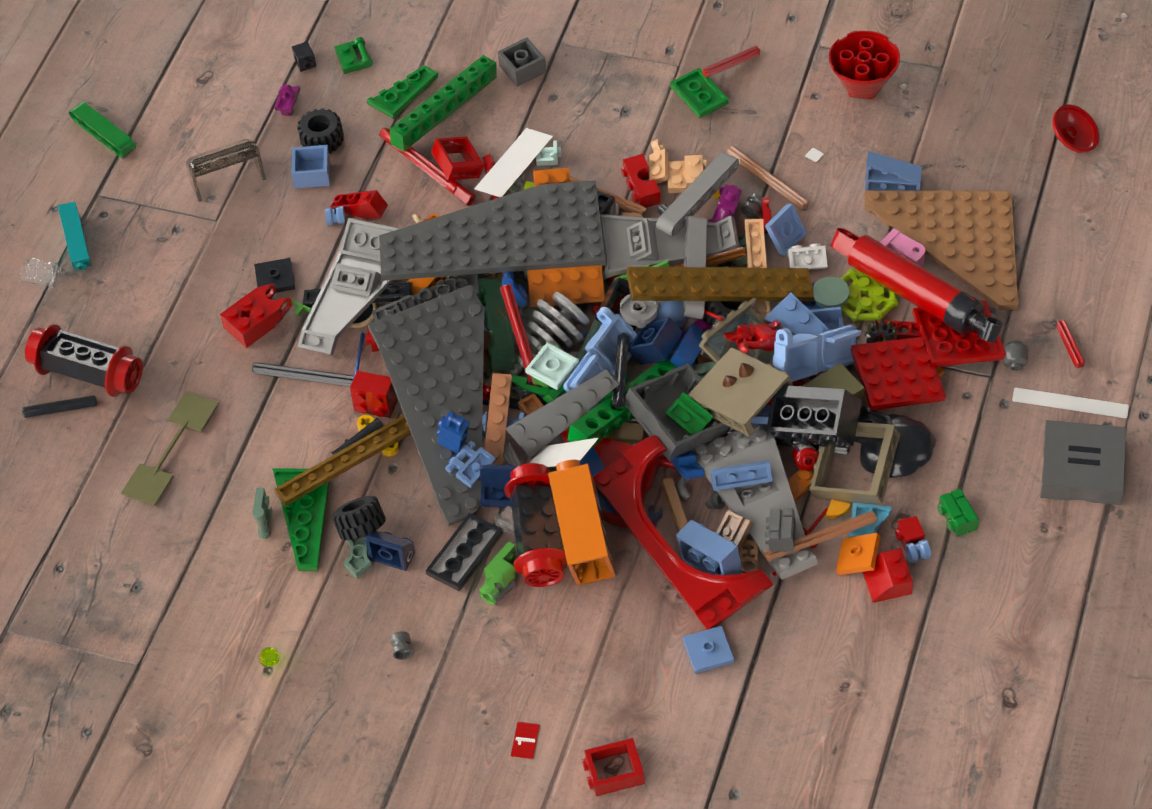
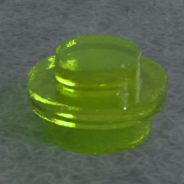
(269, 657)

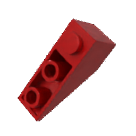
(361, 204)

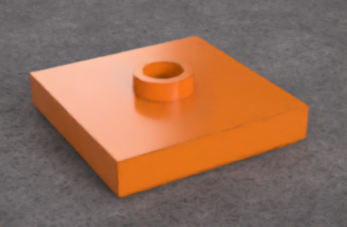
(858, 554)

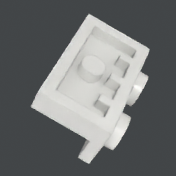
(808, 257)

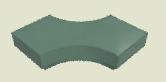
(358, 560)

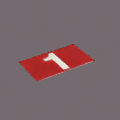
(525, 740)

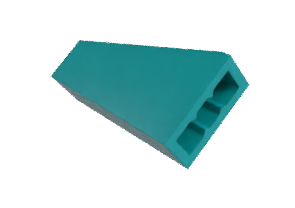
(74, 235)

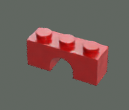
(644, 192)

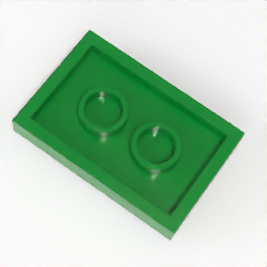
(699, 93)

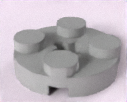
(637, 318)

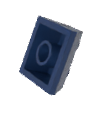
(390, 549)

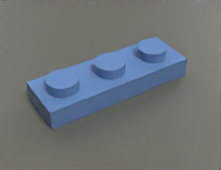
(741, 475)

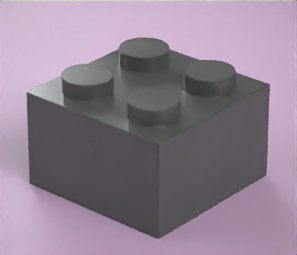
(522, 61)

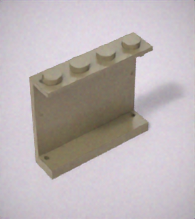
(742, 401)

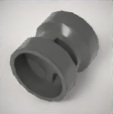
(752, 206)
(401, 645)

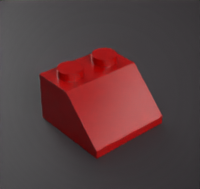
(890, 577)

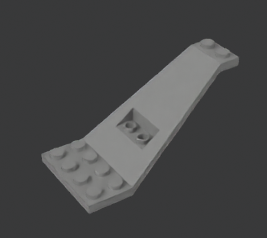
(638, 242)

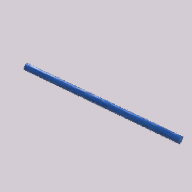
(359, 353)

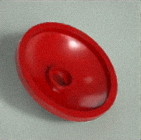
(1075, 128)

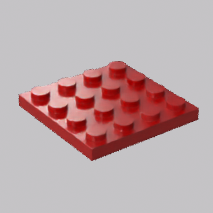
(949, 347)
(897, 373)

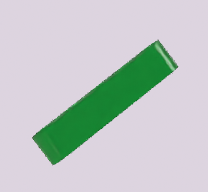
(102, 129)

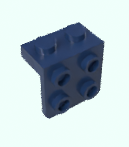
(493, 484)

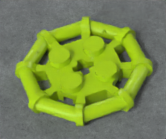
(871, 303)

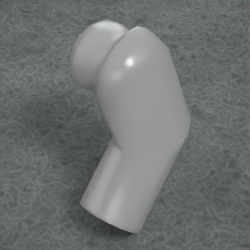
(682, 489)

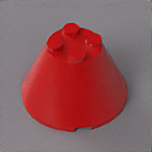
(864, 62)

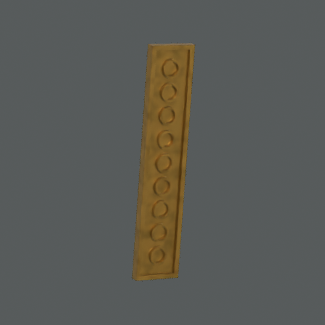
(718, 283)

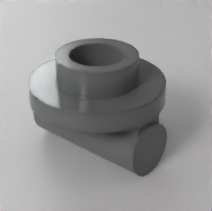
(715, 501)

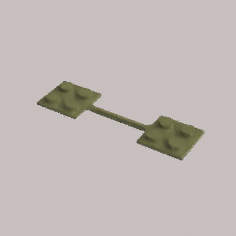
(150, 482)

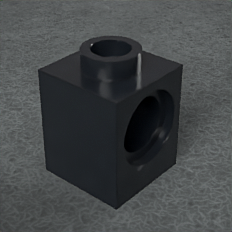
(304, 56)

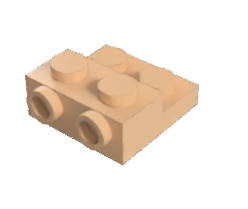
(684, 172)

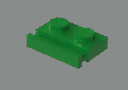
(689, 415)

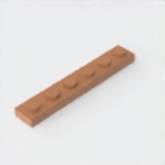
(498, 416)

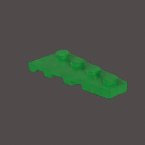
(398, 97)

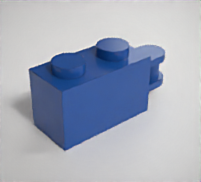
(453, 431)

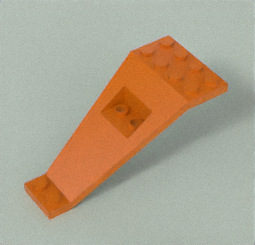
(577, 284)

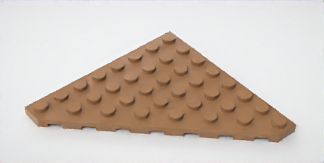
(961, 231)

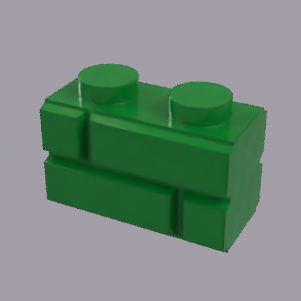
(958, 512)

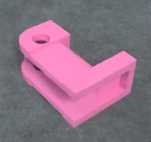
(905, 246)

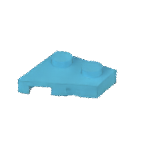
(880, 511)

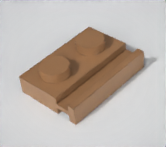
(734, 528)

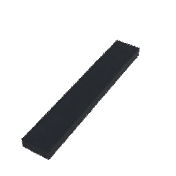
(392, 293)

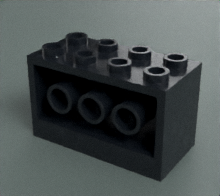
(814, 416)

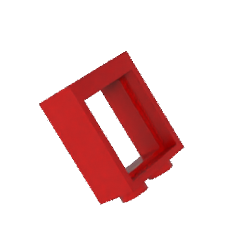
(467, 169)
(619, 782)

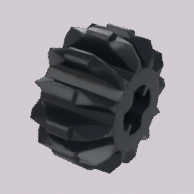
(881, 328)

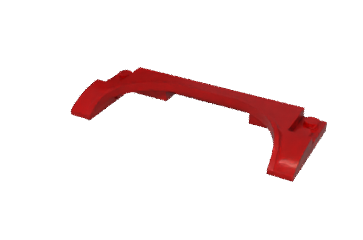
(707, 595)

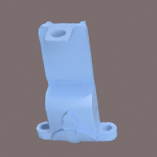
(601, 349)
(810, 354)

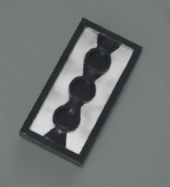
(464, 552)

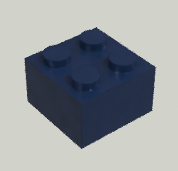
(655, 341)

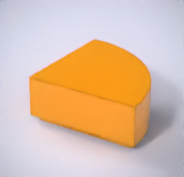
(837, 509)

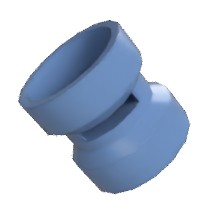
(335, 215)
(918, 551)

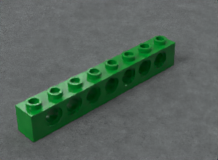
(443, 103)
(605, 417)

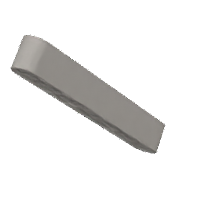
(697, 193)
(695, 257)

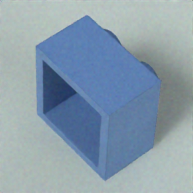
(310, 166)

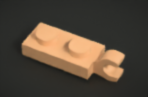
(658, 163)

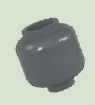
(1016, 355)

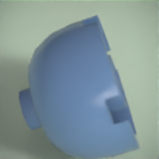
(674, 310)

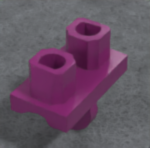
(287, 99)

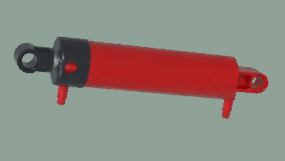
(916, 285)

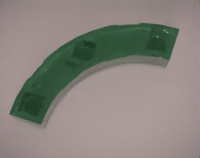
(501, 349)

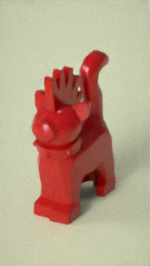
(754, 336)

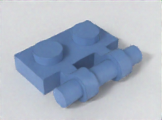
(470, 471)

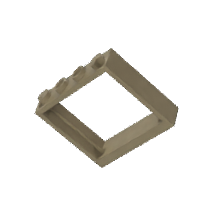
(882, 471)

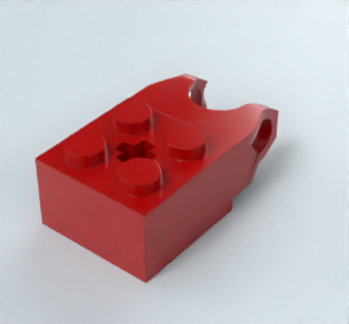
(254, 315)

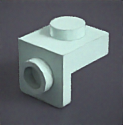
(549, 155)

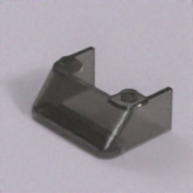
(222, 158)

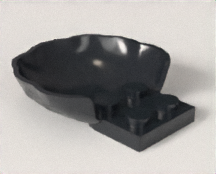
(913, 447)

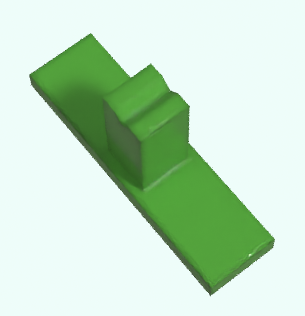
(301, 308)

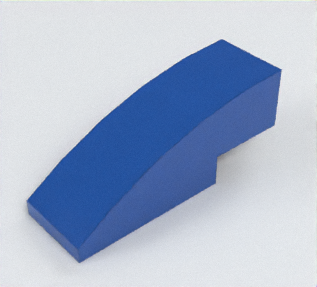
(688, 347)

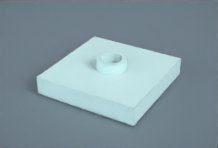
(552, 366)

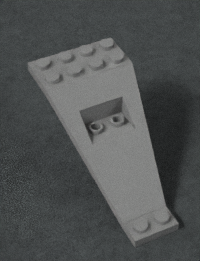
(341, 300)
(757, 499)

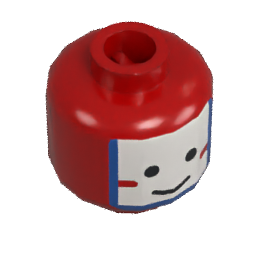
(805, 457)

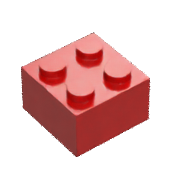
(373, 394)

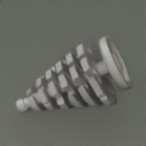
(553, 326)

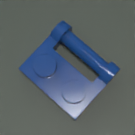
(519, 291)

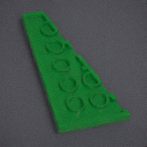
(304, 520)

